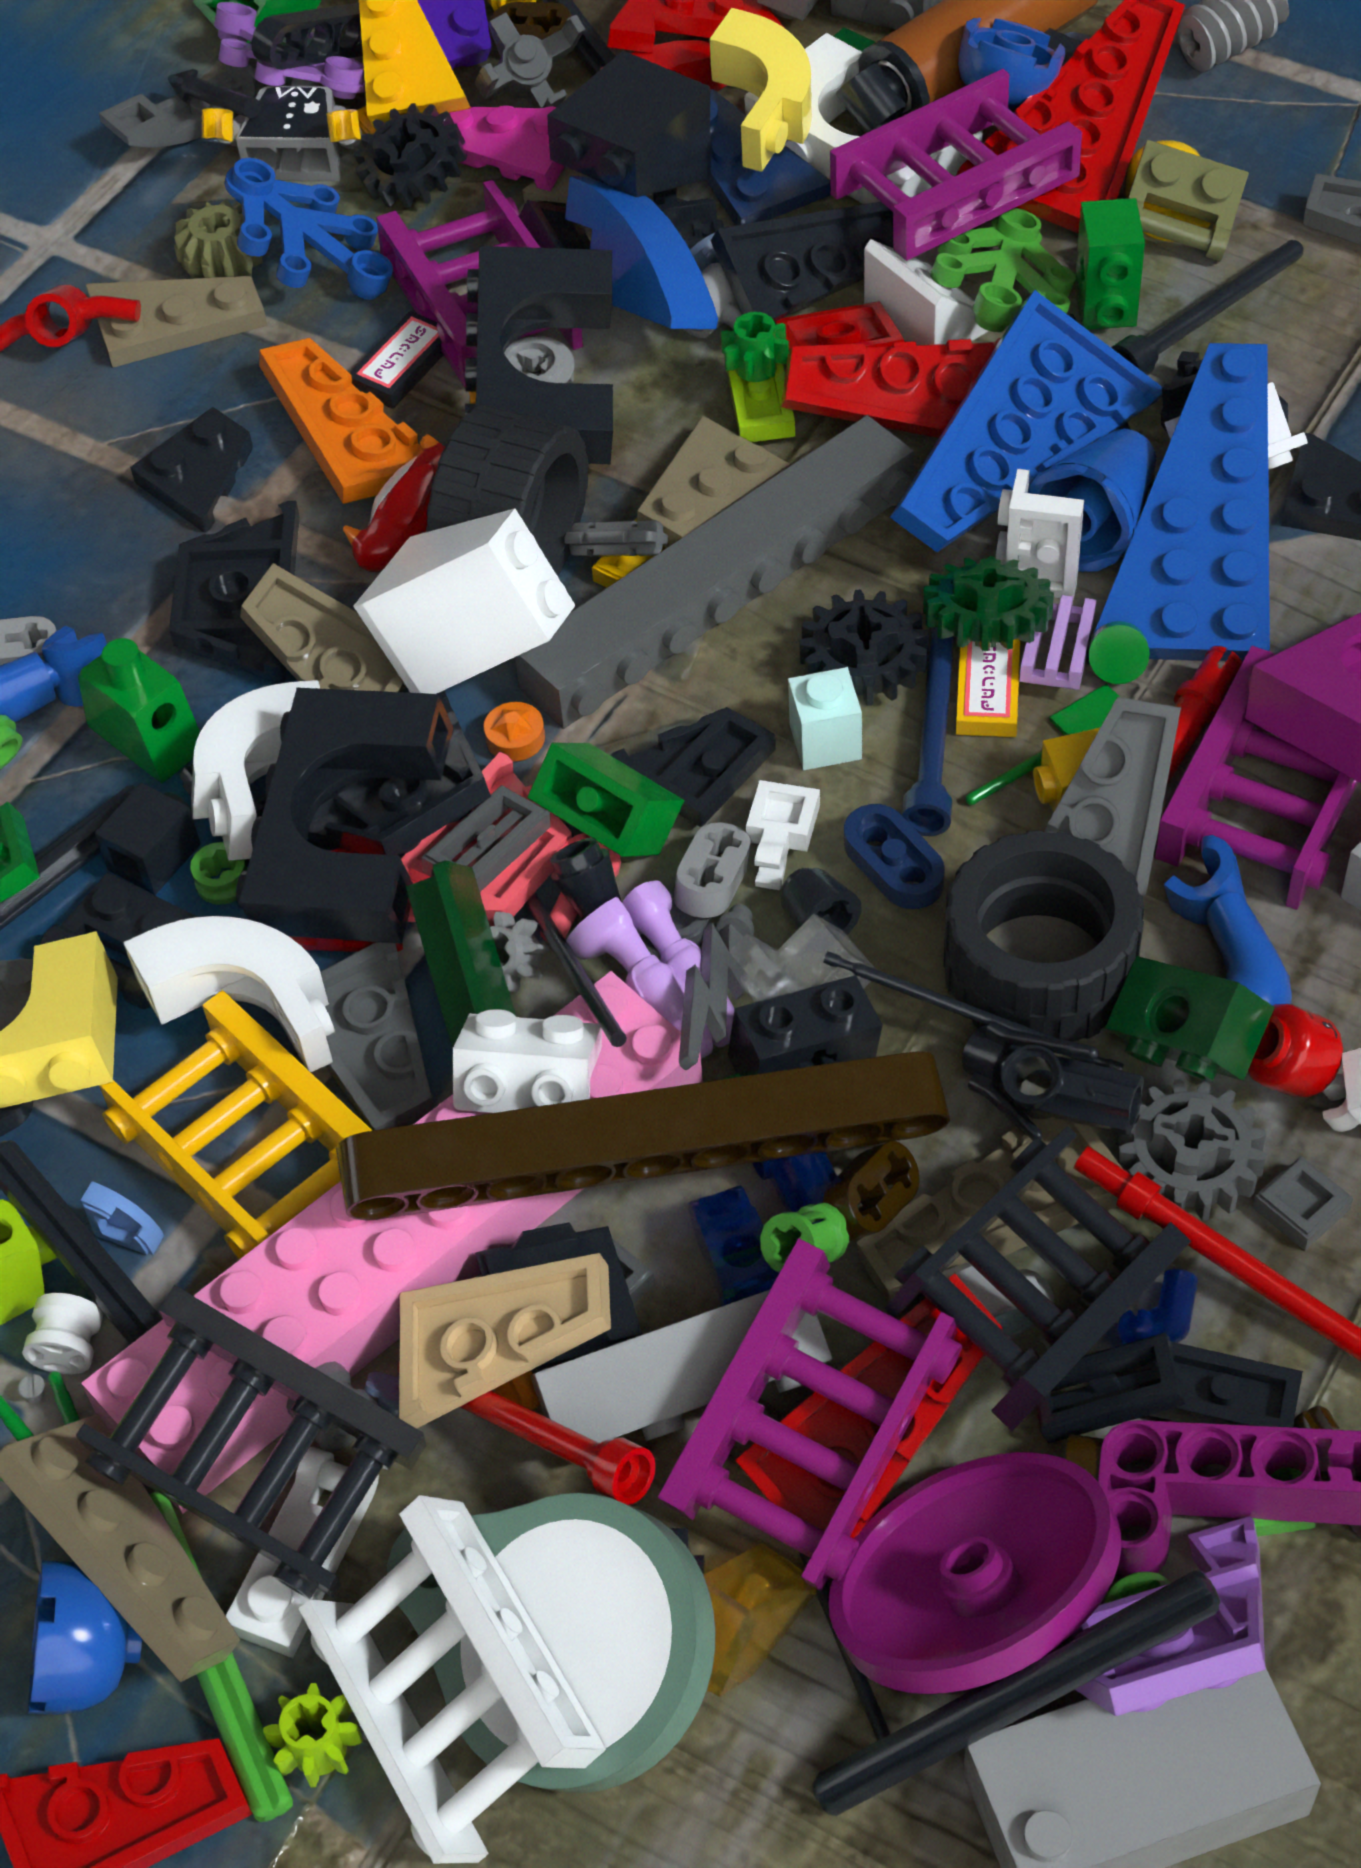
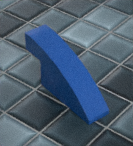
(650, 259)

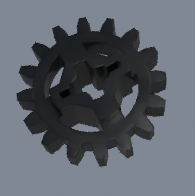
(410, 155)
(892, 641)

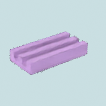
(1063, 614)

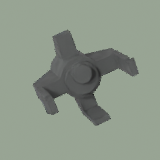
(527, 62)

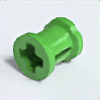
(784, 1229)

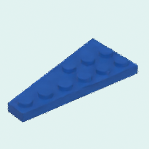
(1032, 405)

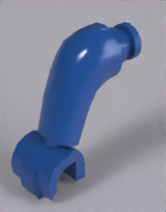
(32, 683)
(1238, 934)

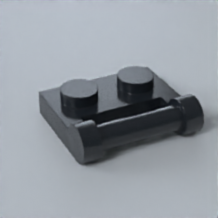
(118, 914)

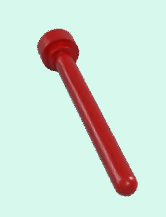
(614, 1466)

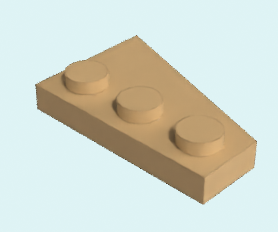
(493, 1328)

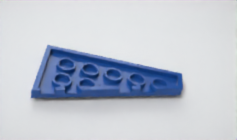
(1203, 536)

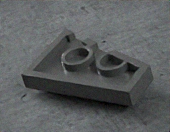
(1123, 785)
(375, 1039)

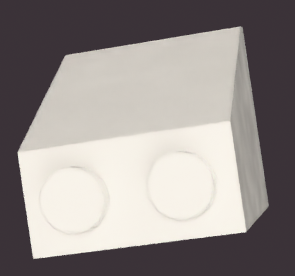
(463, 601)

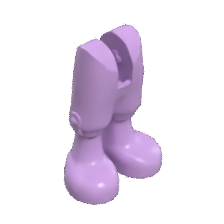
(616, 931)

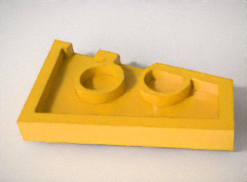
(404, 61)

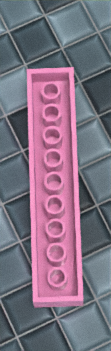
(335, 1282)

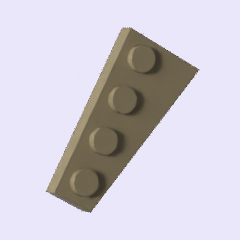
(937, 1218)
(120, 1547)

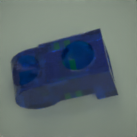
(731, 1244)

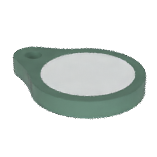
(618, 1616)

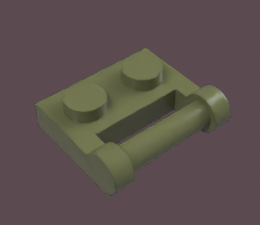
(1191, 188)

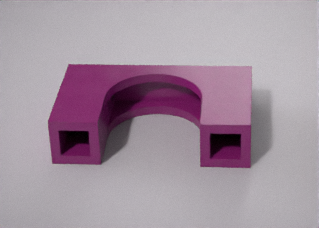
(1314, 696)

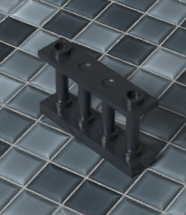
(1063, 1333)
(254, 1371)

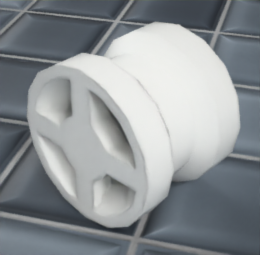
(62, 1333)

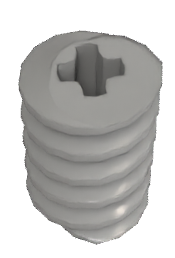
(1226, 27)

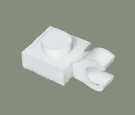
(780, 821)

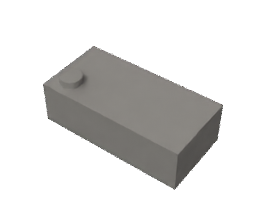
(1141, 1783)

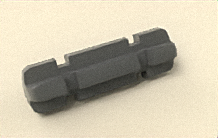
(616, 538)

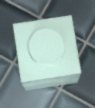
(825, 718)

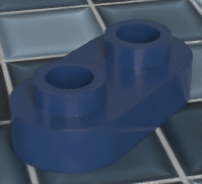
(900, 858)

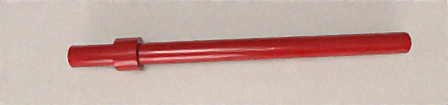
(1142, 1197)

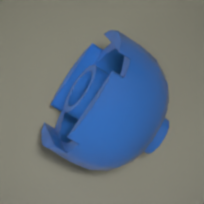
(1015, 49)
(76, 1643)

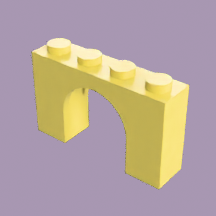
(67, 1026)

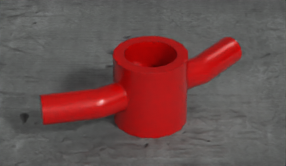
(79, 309)

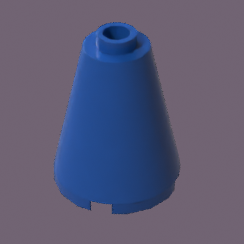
(1113, 483)

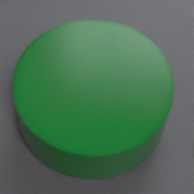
(1118, 652)

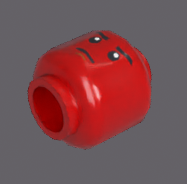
(1297, 1052)

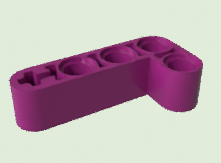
(1241, 1491)

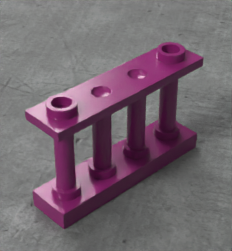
(972, 196)
(425, 280)
(1212, 778)
(737, 1416)

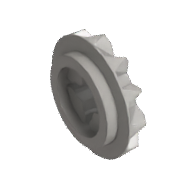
(542, 354)

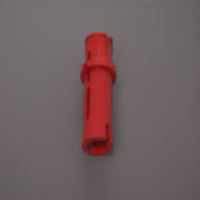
(1201, 700)

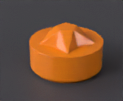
(514, 730)

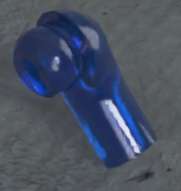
(1171, 1315)

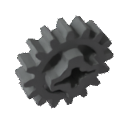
(1195, 1147)

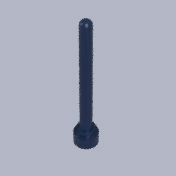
(927, 802)

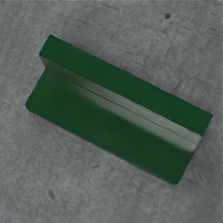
(458, 945)

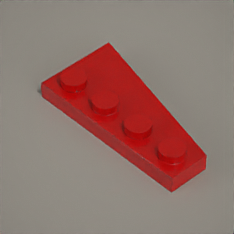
(895, 385)
(853, 1434)

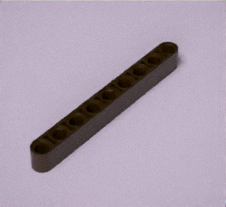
(640, 1135)

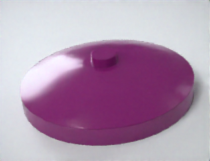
(976, 1573)

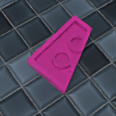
(511, 140)

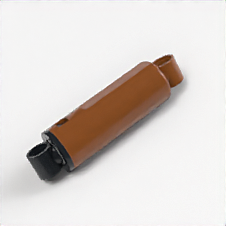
(922, 55)

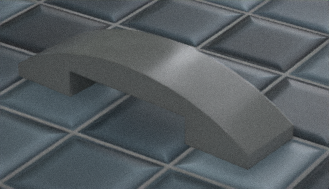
(172, 120)

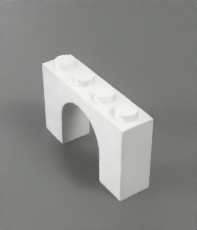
(831, 67)

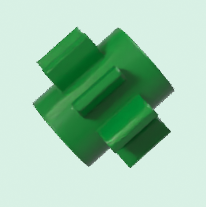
(755, 346)

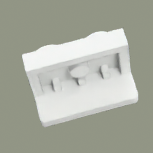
(522, 1061)

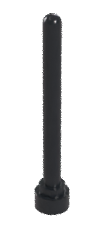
(1144, 350)

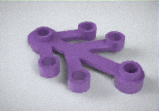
(237, 25)

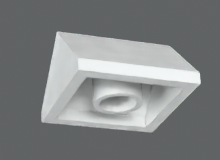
(916, 302)

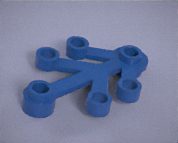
(255, 188)

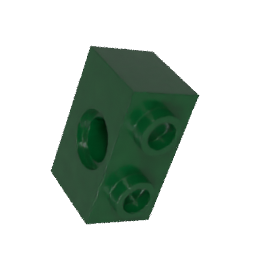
(1190, 1019)

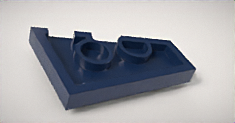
(750, 194)

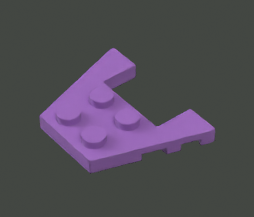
(1208, 1653)

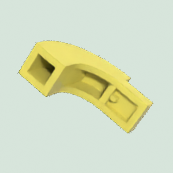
(772, 65)

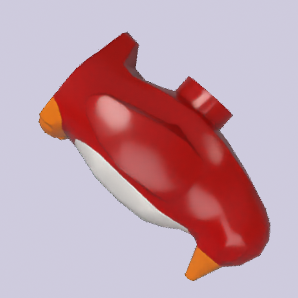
(397, 510)

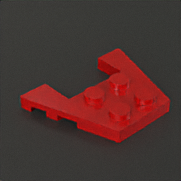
(639, 19)

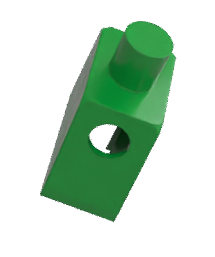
(124, 696)

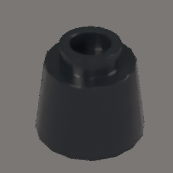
(820, 894)

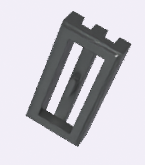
(495, 845)

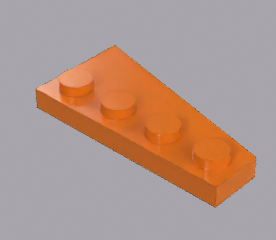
(340, 424)

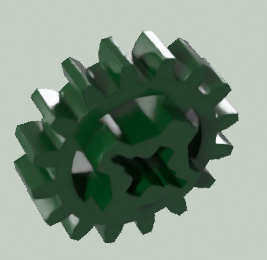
(988, 603)

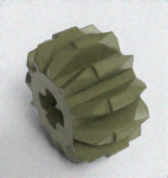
(209, 242)

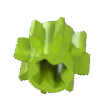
(305, 1753)

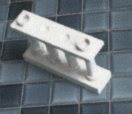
(513, 1668)

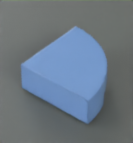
(120, 1220)

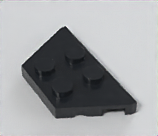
(217, 577)

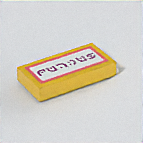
(988, 690)

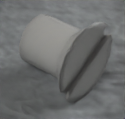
(31, 1388)

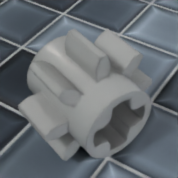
(521, 946)

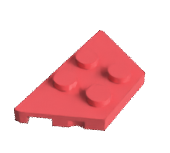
(525, 874)

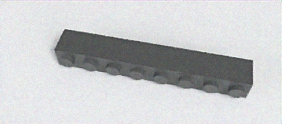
(716, 571)

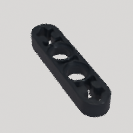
(296, 28)

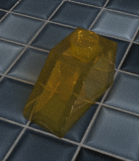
(753, 1608)

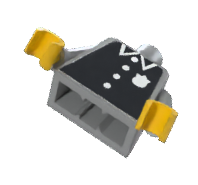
(293, 133)

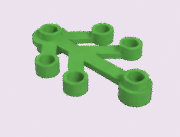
(1015, 235)

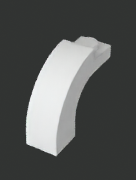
(233, 753)
(252, 963)

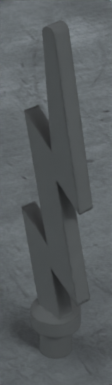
(707, 991)

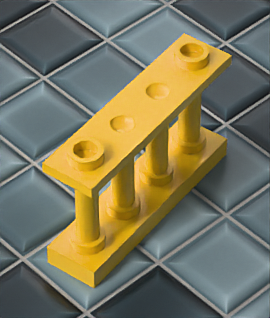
(271, 1076)

